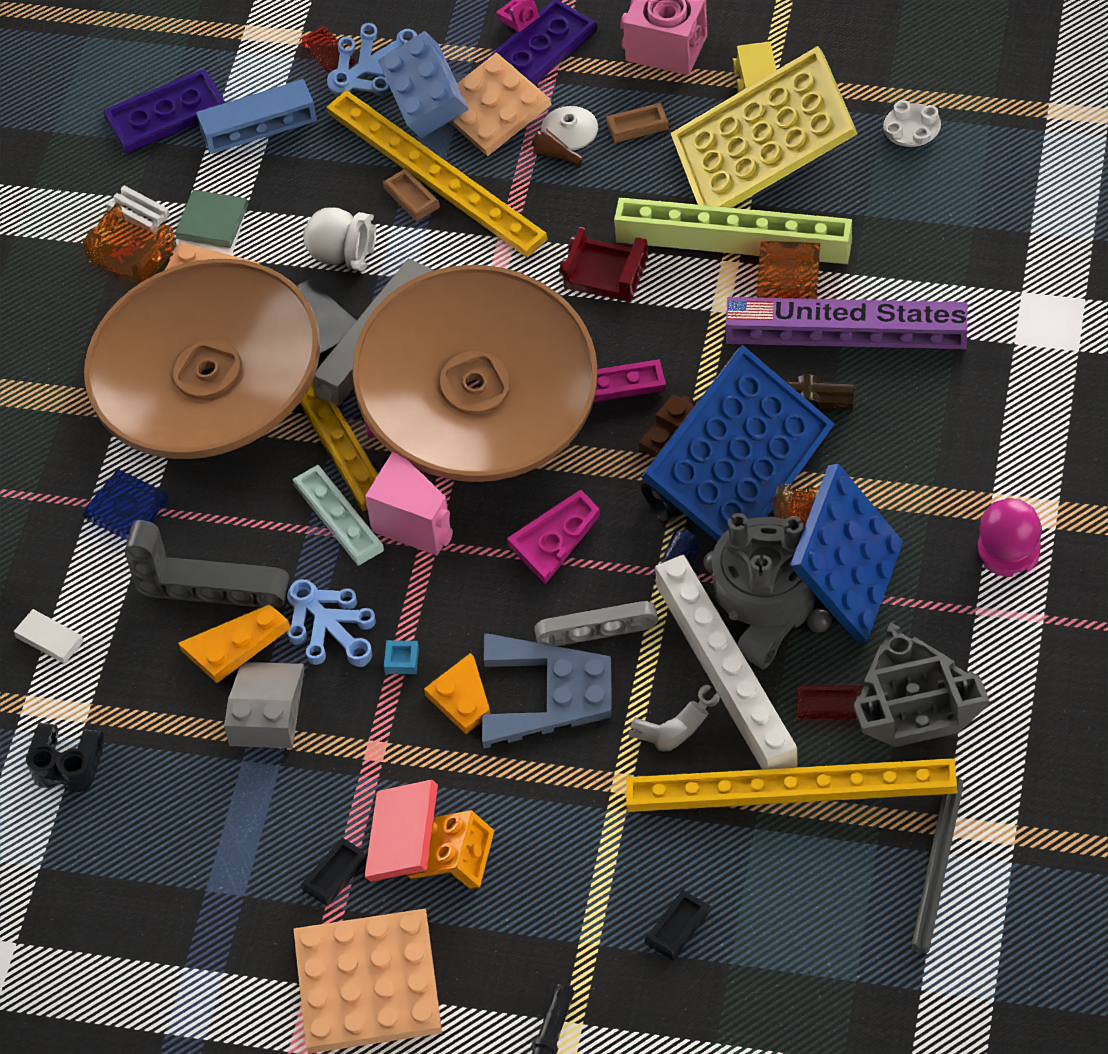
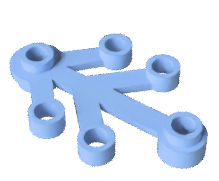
(367, 63)
(328, 620)

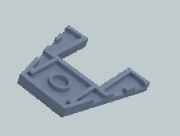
(576, 688)

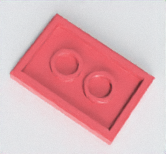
(401, 831)

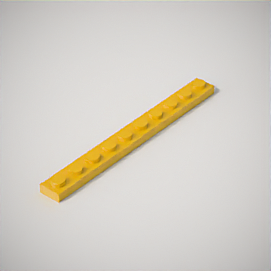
(437, 174)
(791, 785)

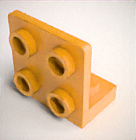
(459, 847)

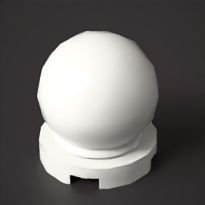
(339, 237)

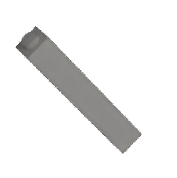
(335, 375)

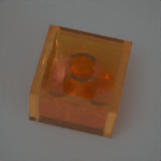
(788, 270)

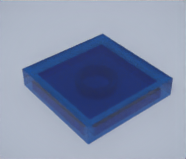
(123, 502)

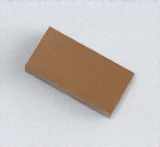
(637, 122)
(411, 194)

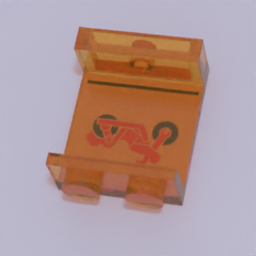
(128, 247)

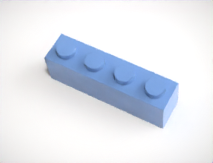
(256, 116)

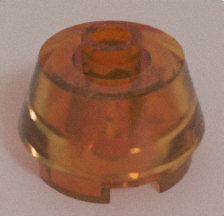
(793, 502)

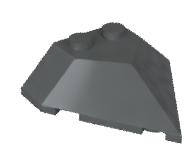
(916, 693)

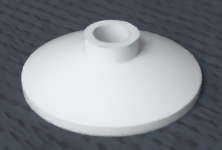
(572, 125)

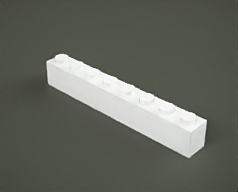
(725, 665)

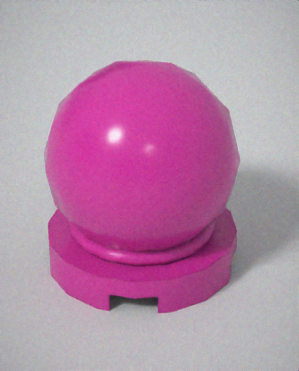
(1009, 537)

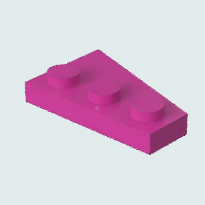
(554, 535)

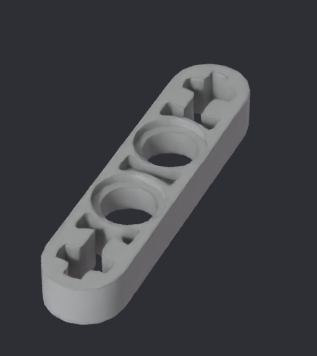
(596, 624)

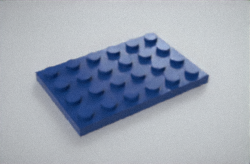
(737, 446)

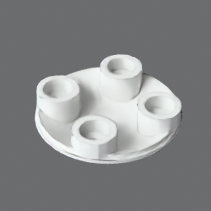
(912, 124)

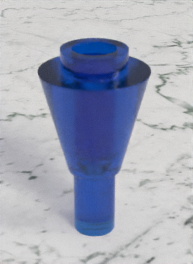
(679, 544)

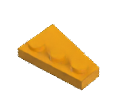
(234, 642)

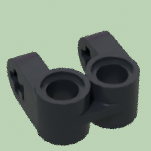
(60, 764)

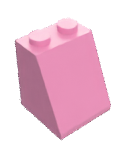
(408, 507)

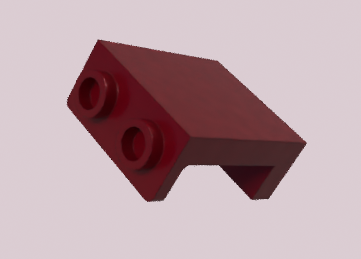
(603, 267)

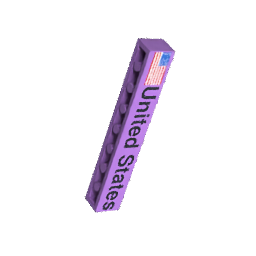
(846, 322)

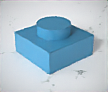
(401, 657)

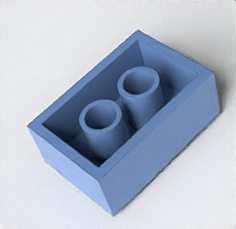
(423, 84)

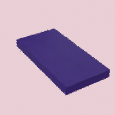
(546, 40)
(162, 110)

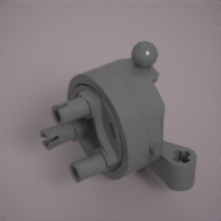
(760, 586)

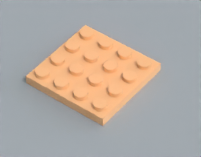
(367, 981)

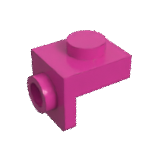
(518, 14)

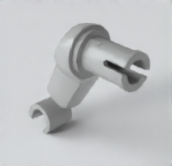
(678, 729)

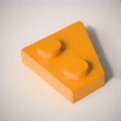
(460, 694)

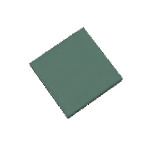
(211, 218)

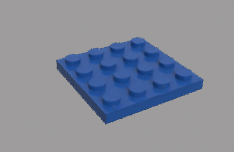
(847, 553)

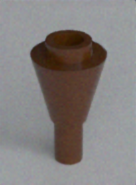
(548, 145)

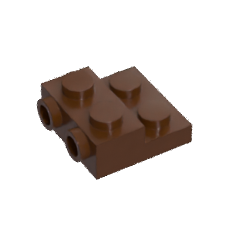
(667, 422)

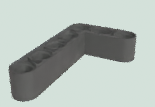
(198, 580)

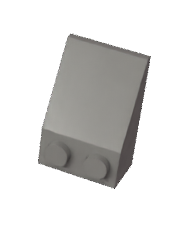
(264, 705)

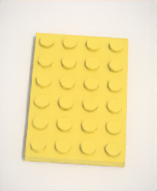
(764, 132)

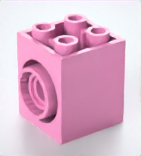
(665, 33)

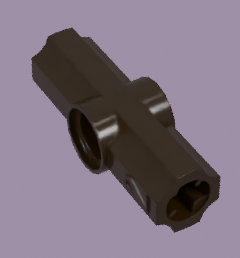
(824, 394)

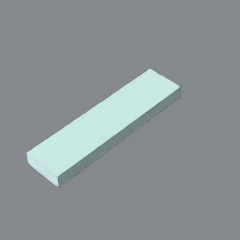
(338, 515)

